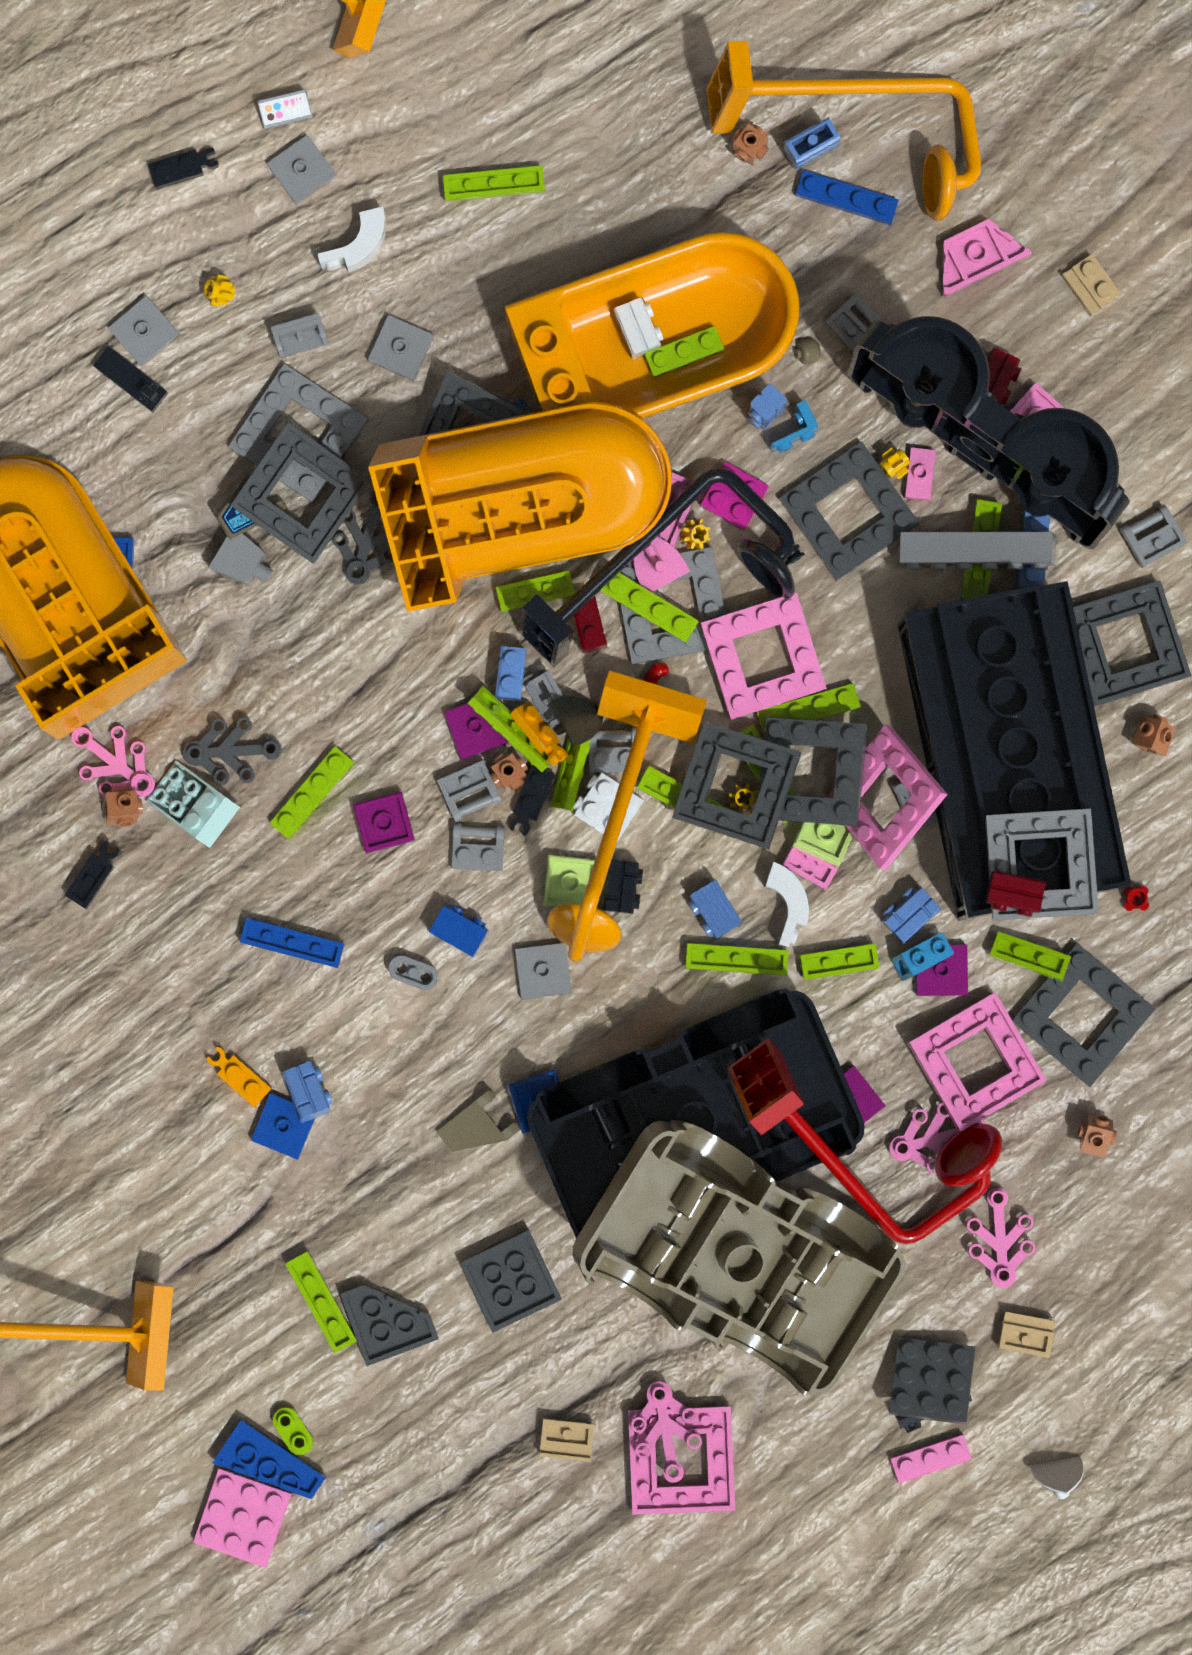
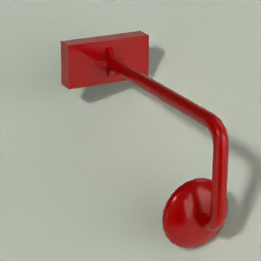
(771, 1096)

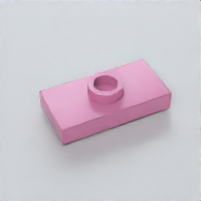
(920, 474)
(810, 867)

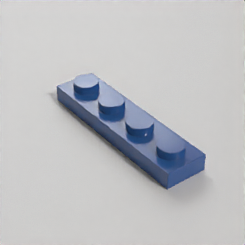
(847, 197)
(292, 943)

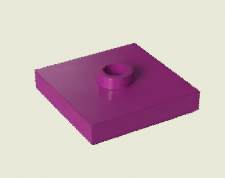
(472, 732)
(384, 822)
(945, 977)
(864, 1095)

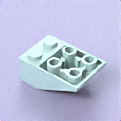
(192, 804)

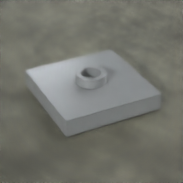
(301, 169)
(143, 331)
(401, 348)
(543, 971)

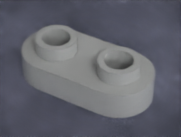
(413, 973)

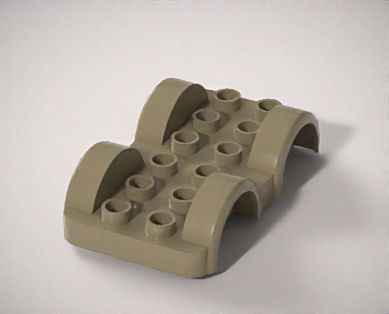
(740, 1254)

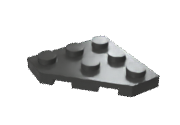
(385, 1324)

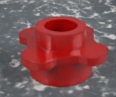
(1141, 893)

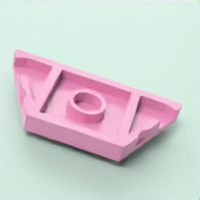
(977, 255)

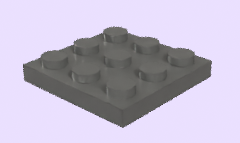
(510, 1281)
(932, 1380)

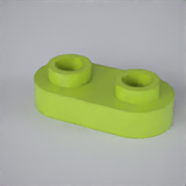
(294, 1430)

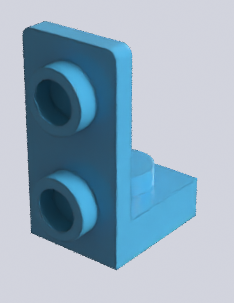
(803, 417)
(922, 956)

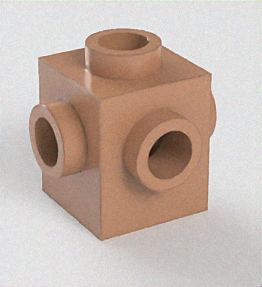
(750, 152)
(1154, 735)
(511, 781)
(122, 807)
(1096, 1135)

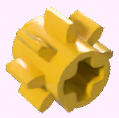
(219, 290)
(894, 463)
(694, 534)
(741, 806)

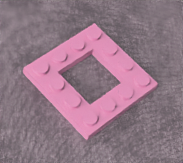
(807, 672)
(925, 791)
(930, 1054)
(714, 1496)

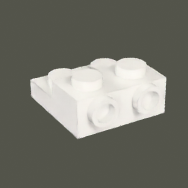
(596, 806)

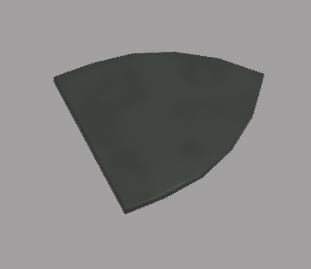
(577, 719)

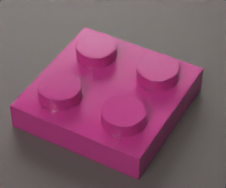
(727, 505)

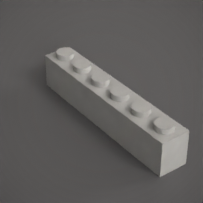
(977, 549)

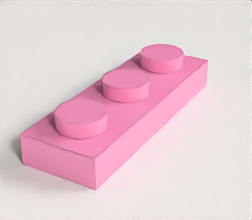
(930, 1458)

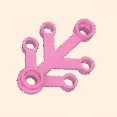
(117, 764)
(932, 1139)
(1001, 1241)
(665, 1427)

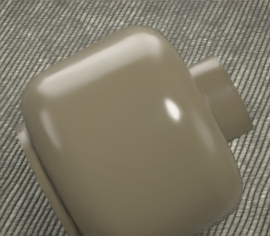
(807, 351)

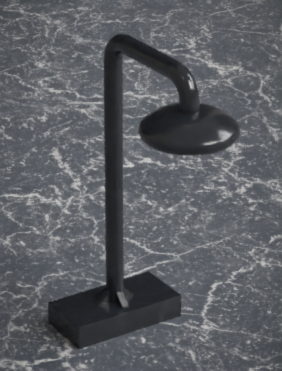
(552, 635)

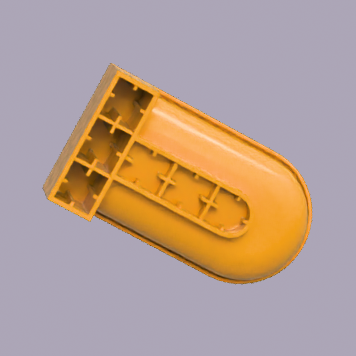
(716, 279)
(517, 495)
(71, 602)

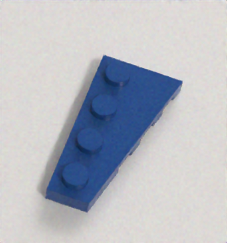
(260, 1457)

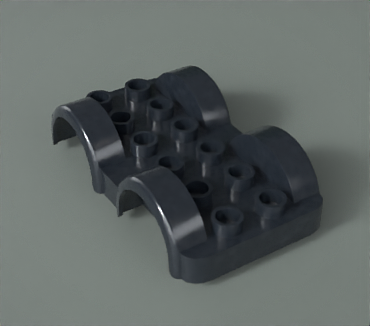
(1047, 450)
(597, 1116)

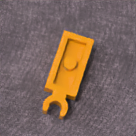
(539, 732)
(240, 1078)

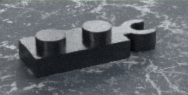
(181, 168)
(532, 797)
(92, 877)

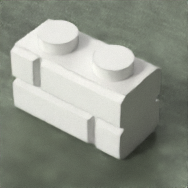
(637, 327)

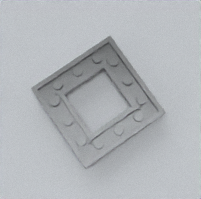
(284, 388)
(651, 647)
(1078, 834)

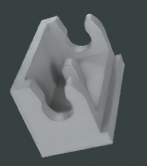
(299, 335)
(542, 691)

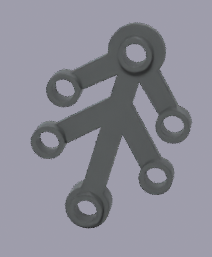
(365, 543)
(227, 751)

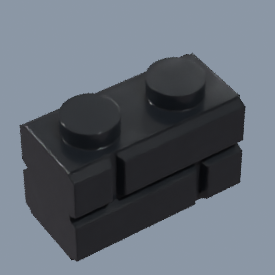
(621, 887)

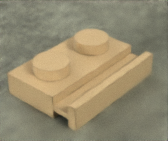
(1091, 285)
(1027, 1334)
(566, 1439)

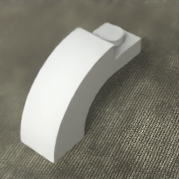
(363, 247)
(795, 899)

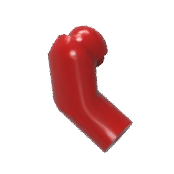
(655, 672)

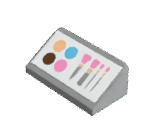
(285, 109)

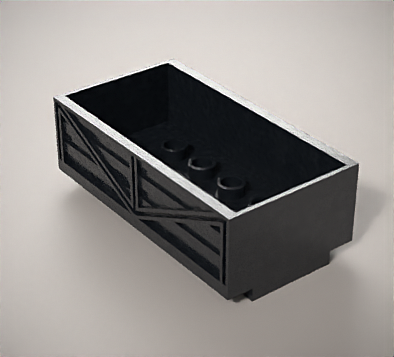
(1009, 733)

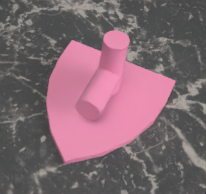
(659, 565)

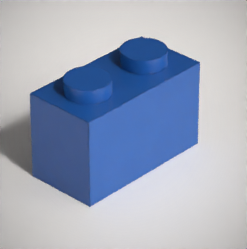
(458, 930)

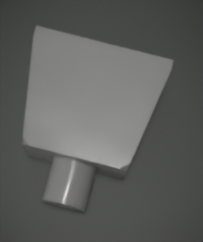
(241, 561)

